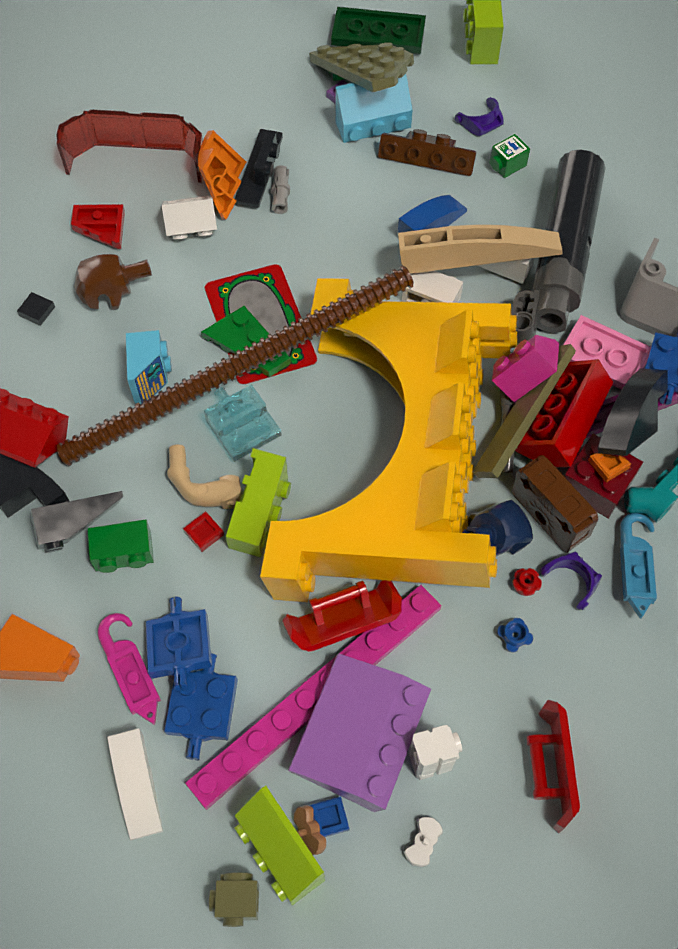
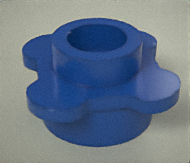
(515, 626)

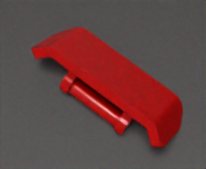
(344, 615)
(560, 738)

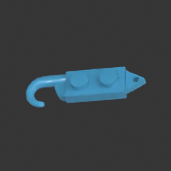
(637, 565)

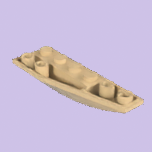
(473, 245)

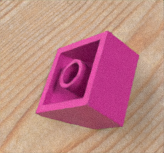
(526, 366)

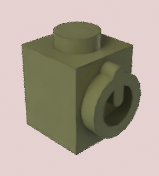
(235, 899)

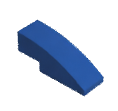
(432, 214)

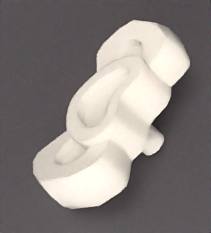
(420, 851)

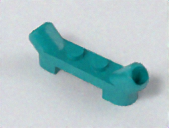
(656, 500)

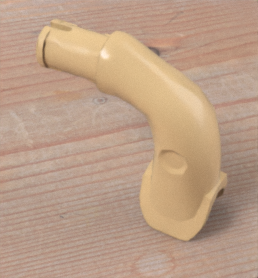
(209, 494)

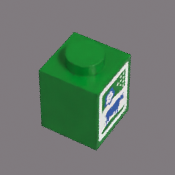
(509, 156)

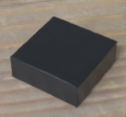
(36, 308)

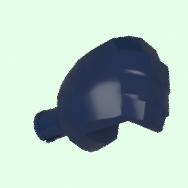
(505, 524)

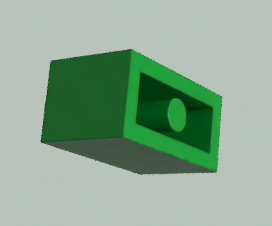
(120, 546)

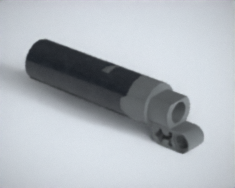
(562, 277)

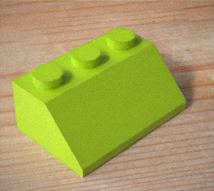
(278, 847)

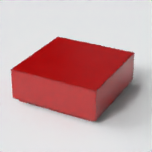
(203, 531)

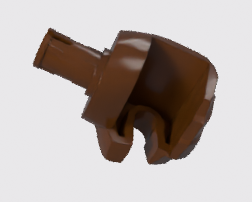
(107, 276)

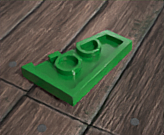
(241, 330)

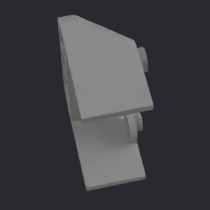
(650, 301)

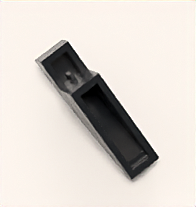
(634, 413)
(23, 484)

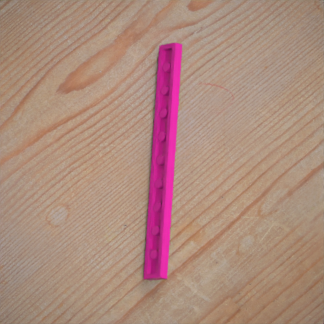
(295, 710)

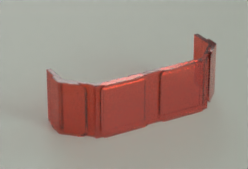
(129, 131)

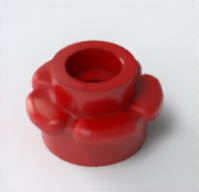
(523, 588)

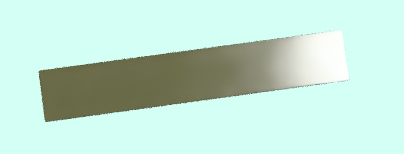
(519, 421)

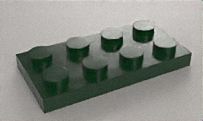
(378, 27)

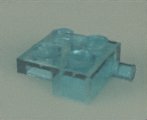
(241, 421)

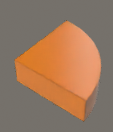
(608, 465)

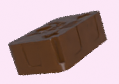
(554, 503)

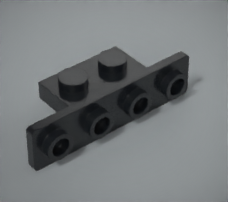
(259, 168)

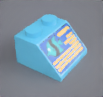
(146, 364)

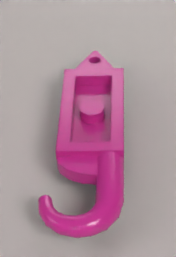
(129, 670)

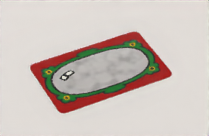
(270, 302)

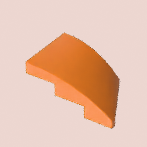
(220, 170)

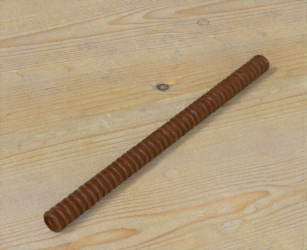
(234, 366)

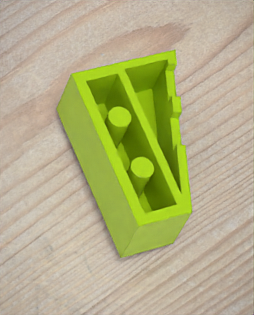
(259, 503)

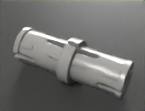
(280, 189)

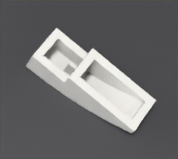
(135, 784)

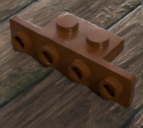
(427, 151)

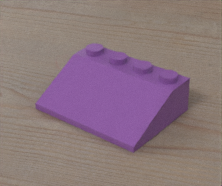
(360, 732)

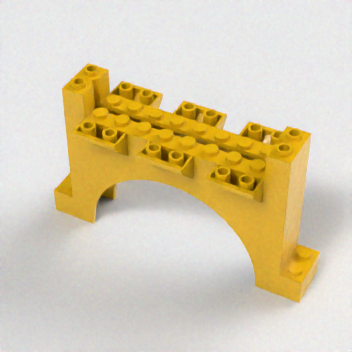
(415, 510)

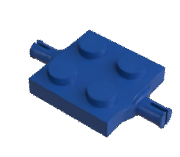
(665, 357)
(178, 644)
(203, 709)

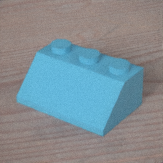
(370, 113)

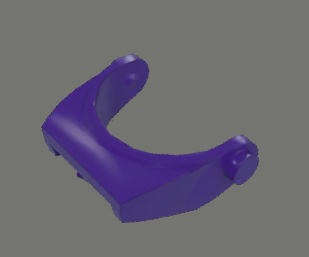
(485, 123)
(577, 564)

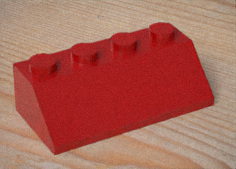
(567, 413)
(29, 429)

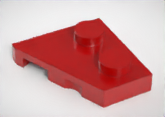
(100, 222)

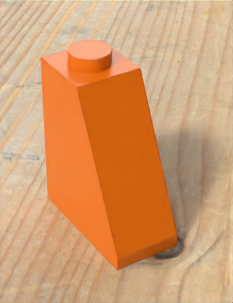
(34, 653)

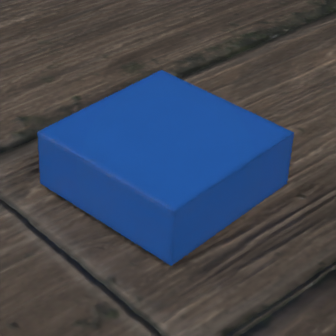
(331, 817)

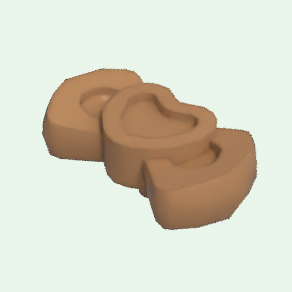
(309, 829)

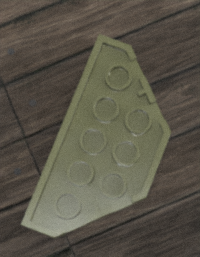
(367, 66)

